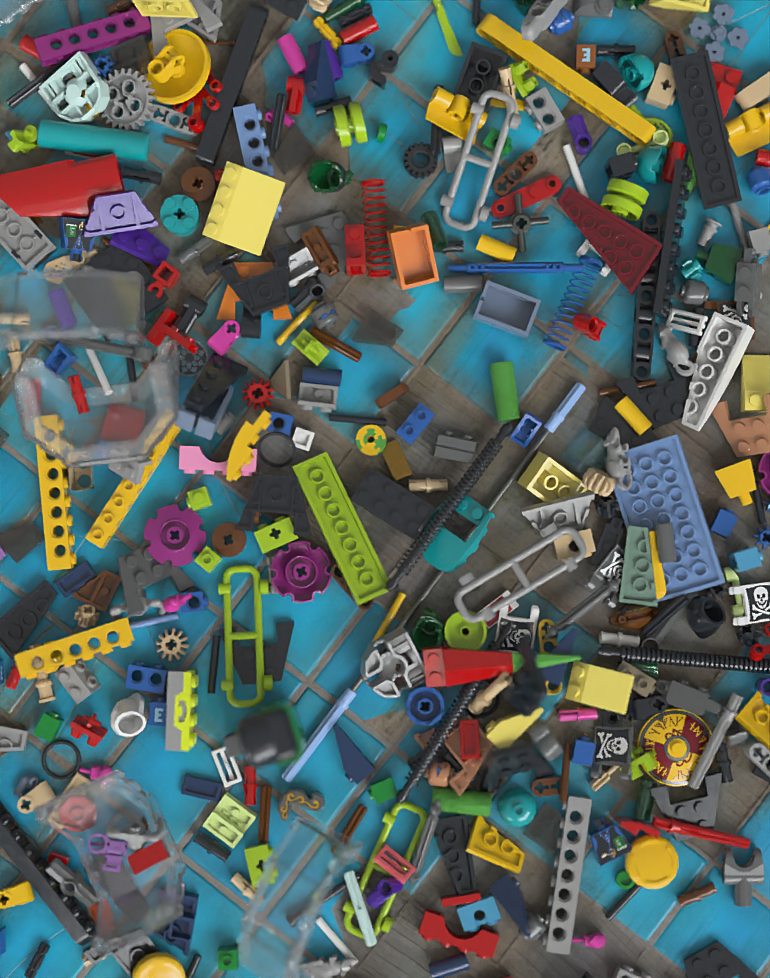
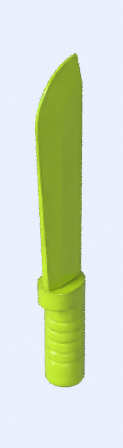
(447, 29)

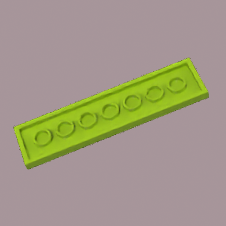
(341, 528)

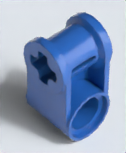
(353, 55)

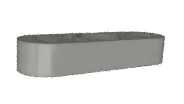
(160, 120)

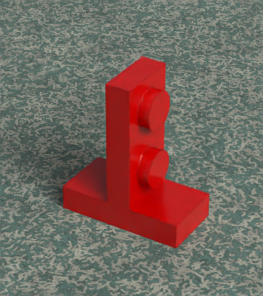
(355, 250)
(165, 327)

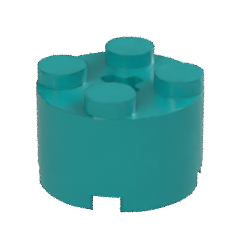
(172, 208)

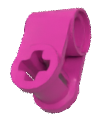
(222, 339)

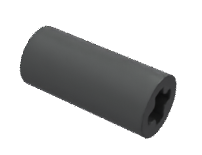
(462, 284)
(665, 542)

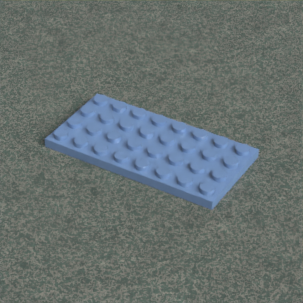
(664, 494)

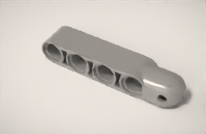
(540, 17)

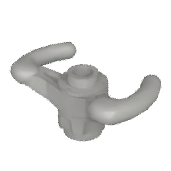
(114, 611)
(135, 832)

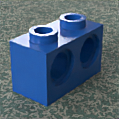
(415, 424)
(147, 682)

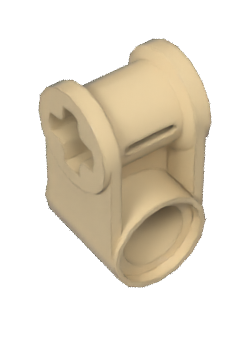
(39, 795)

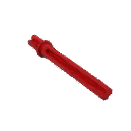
(672, 825)

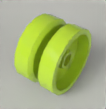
(349, 124)
(624, 199)
(454, 636)

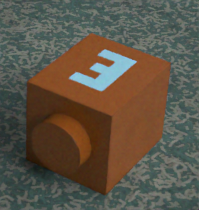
(585, 59)

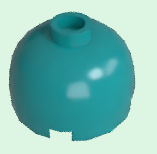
(636, 71)
(651, 163)
(517, 807)

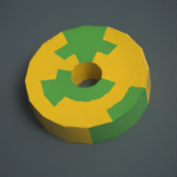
(379, 440)

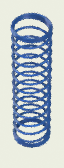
(586, 259)

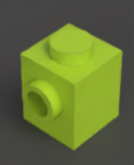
(199, 499)

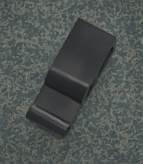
(613, 84)

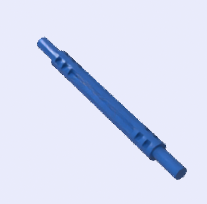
(514, 267)

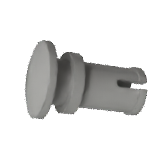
(708, 232)

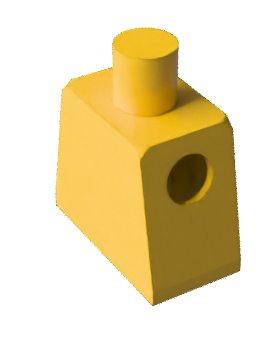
(738, 480)

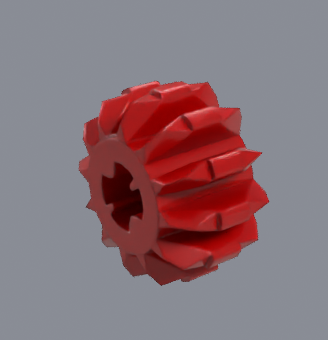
(262, 399)

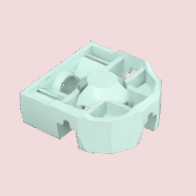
(59, 93)

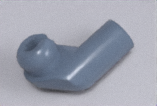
(26, 783)

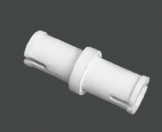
(619, 639)

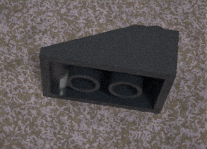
(480, 72)

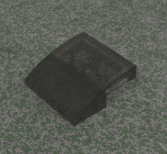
(132, 54)

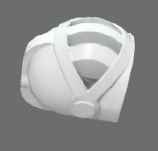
(128, 716)

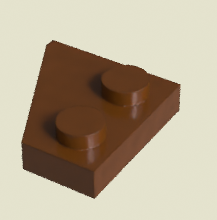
(100, 590)

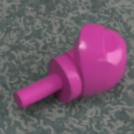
(173, 603)
(97, 771)
(593, 940)

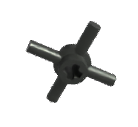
(528, 222)

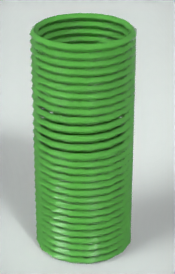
(505, 389)
(468, 803)

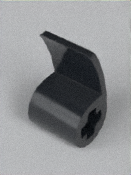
(250, 325)

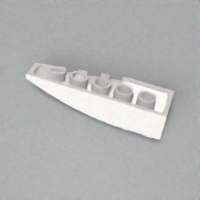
(715, 365)

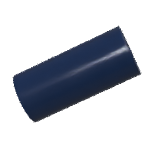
(322, 375)
(449, 965)

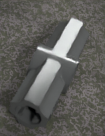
(71, 882)

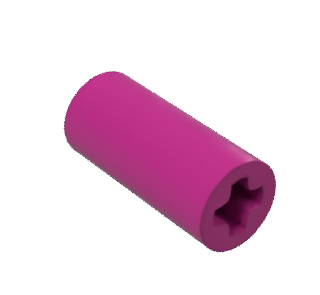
(292, 54)

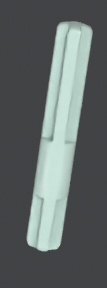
(360, 908)

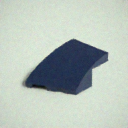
(180, 930)

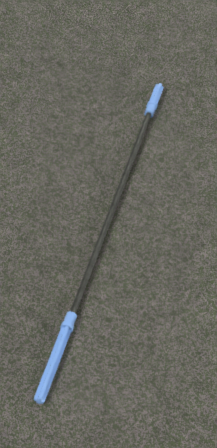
(342, 703)

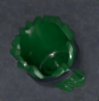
(328, 176)

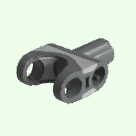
(742, 875)

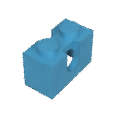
(745, 559)
(467, 910)

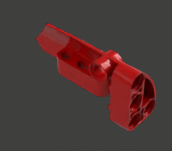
(61, 187)

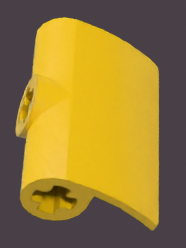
(452, 113)
(749, 130)

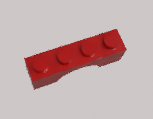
(481, 941)

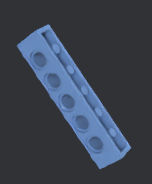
(244, 115)

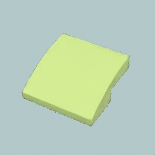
(230, 820)

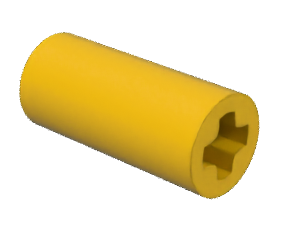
(496, 248)
(633, 415)

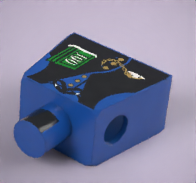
(73, 237)
(608, 841)

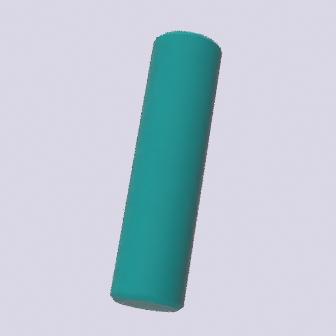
(93, 140)

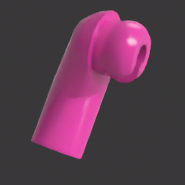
(288, 121)

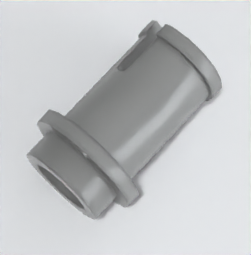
(226, 422)

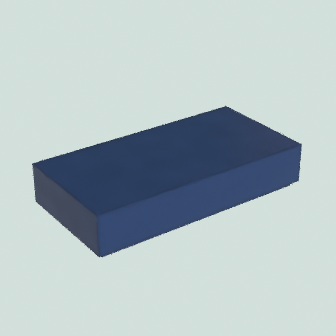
(75, 578)
(202, 788)

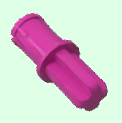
(577, 714)

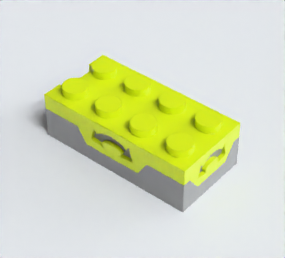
(180, 710)

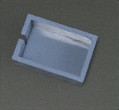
(506, 309)
(208, 420)

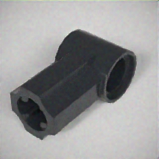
(306, 295)
(192, 310)

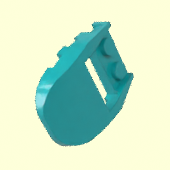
(450, 552)

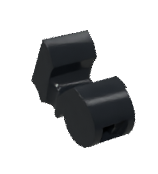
(387, 65)

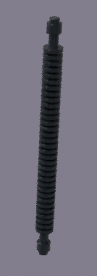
(472, 476)
(686, 658)
(402, 795)

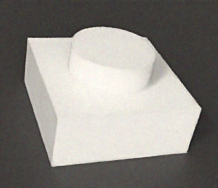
(303, 439)

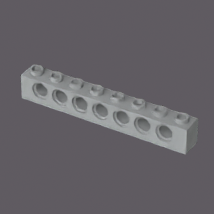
(562, 943)

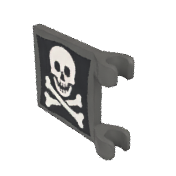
(611, 568)
(612, 748)

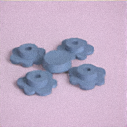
(718, 32)

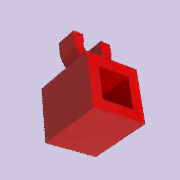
(166, 277)

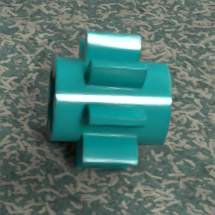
(691, 268)

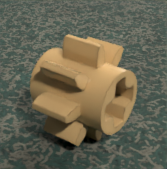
(86, 616)

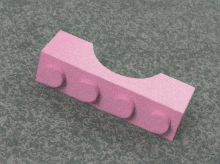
(193, 458)

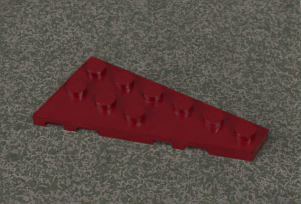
(617, 242)

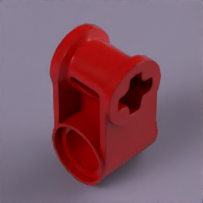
(589, 326)

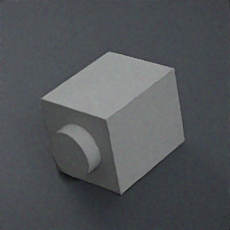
(760, 241)

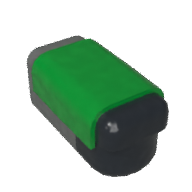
(268, 735)

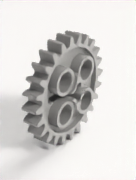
(127, 99)

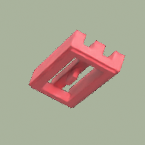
(390, 869)

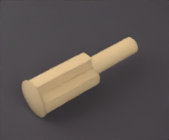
(595, 784)

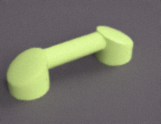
(660, 138)
(730, 576)

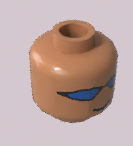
(439, 773)

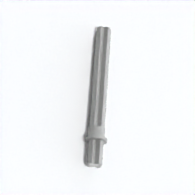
(715, 740)

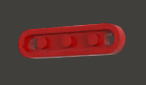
(531, 195)

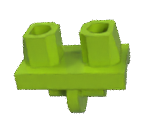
(523, 85)
(24, 139)
(310, 347)
(647, 760)

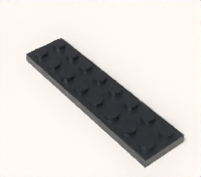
(705, 129)
(673, 233)

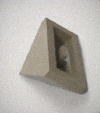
(282, 381)

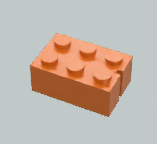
(412, 255)

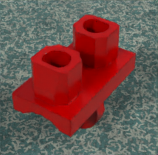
(88, 726)

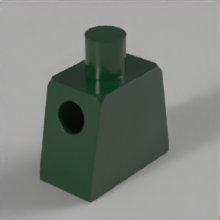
(720, 261)

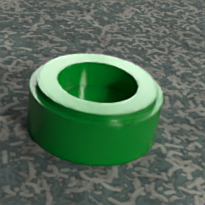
(381, 132)
(623, 879)

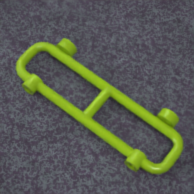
(264, 682)
(383, 921)

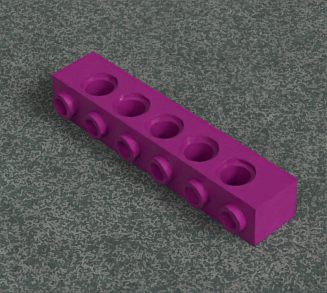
(86, 44)

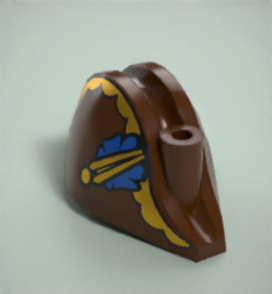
(633, 616)

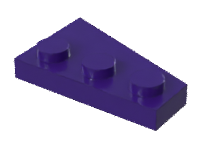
(142, 245)

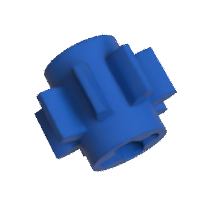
(107, 68)
(760, 536)

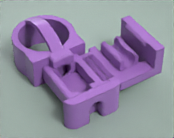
(114, 849)

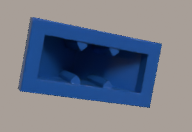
(60, 359)
(526, 429)

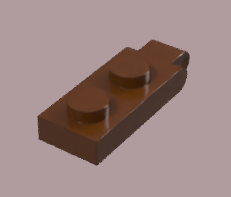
(321, 251)

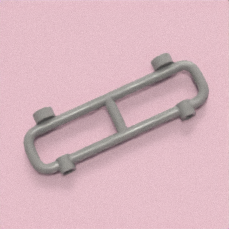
(511, 120)
(469, 582)

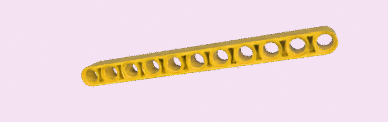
(566, 80)

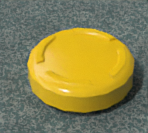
(651, 862)
(159, 966)

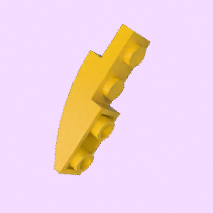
(240, 451)

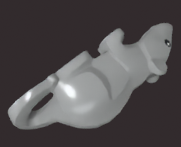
(676, 350)
(616, 462)
(328, 968)

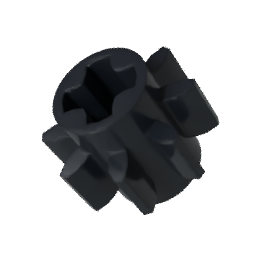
(607, 506)
(718, 593)
(749, 635)

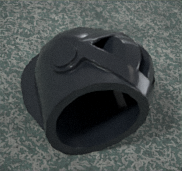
(705, 615)

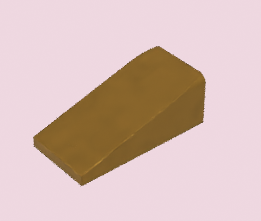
(396, 460)

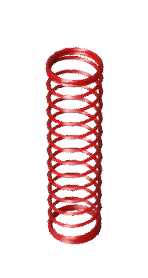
(375, 183)

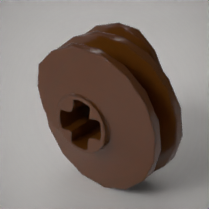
(189, 186)
(219, 541)

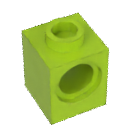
(208, 559)

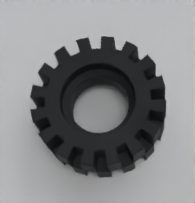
(419, 171)

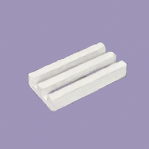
(700, 325)
(220, 769)

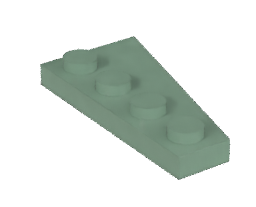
(637, 572)

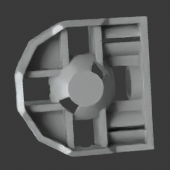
(372, 663)

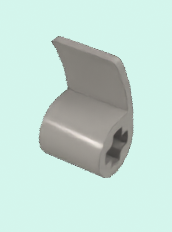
(452, 150)

